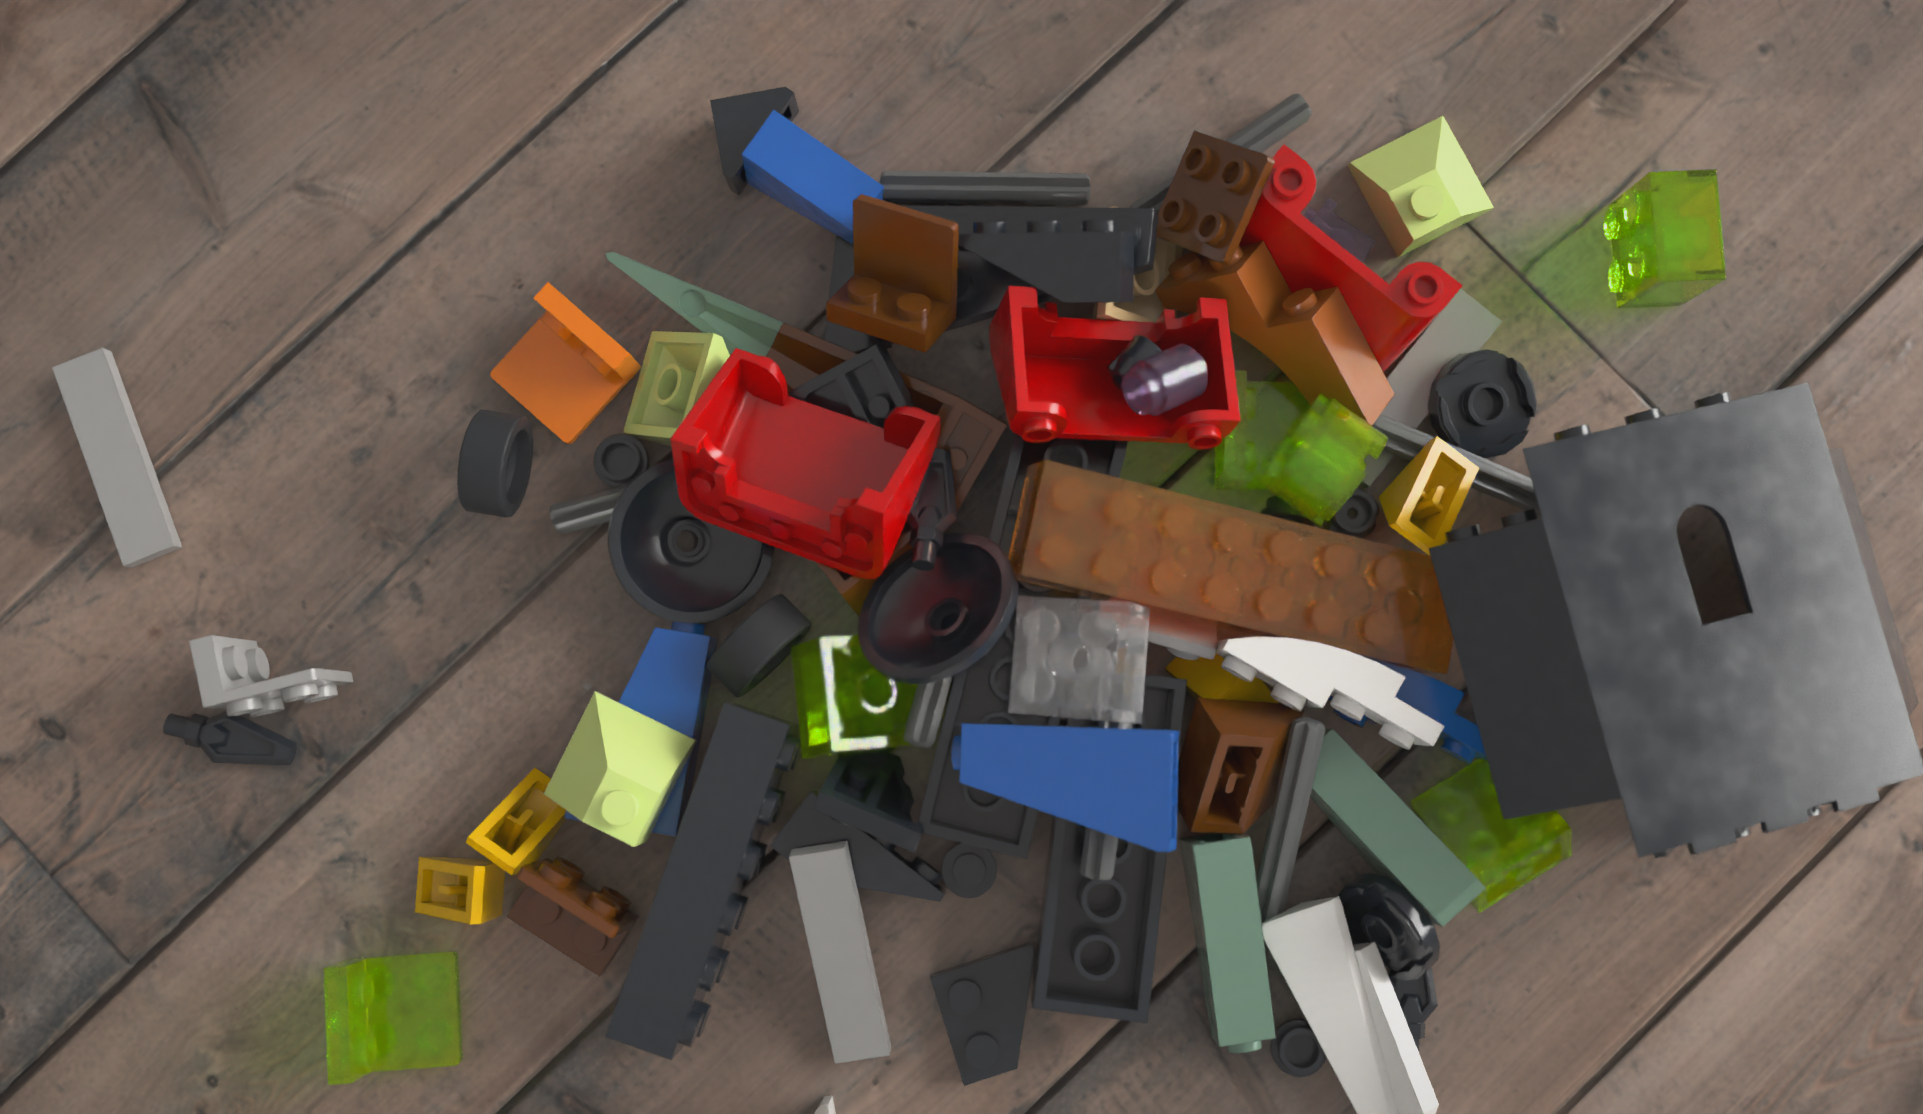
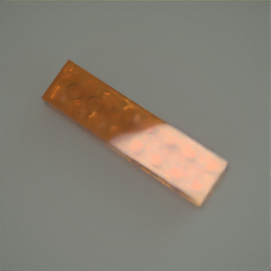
(1228, 567)

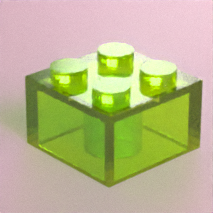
(1666, 239)
(846, 702)

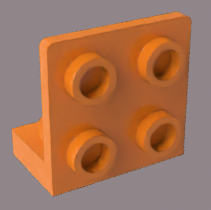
(564, 367)

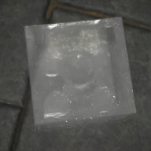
(1079, 659)

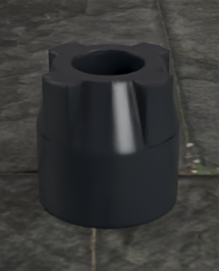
(1136, 350)

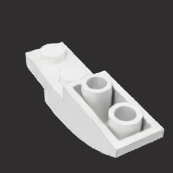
(1312, 671)

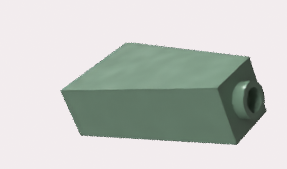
(1390, 832)
(1229, 938)

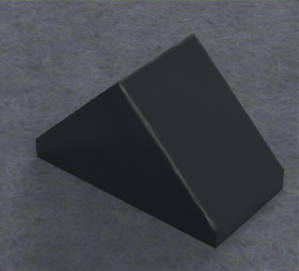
(739, 120)

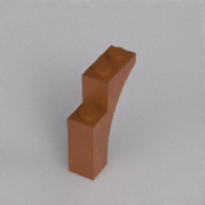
(1302, 332)

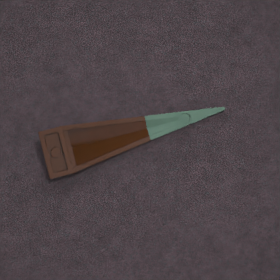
(964, 427)

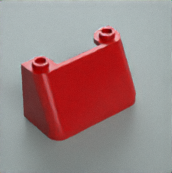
(1308, 258)
(1059, 383)
(800, 470)

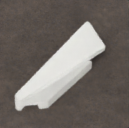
(1350, 1008)

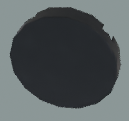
(1482, 403)
(1394, 920)

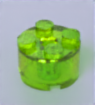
(1322, 460)

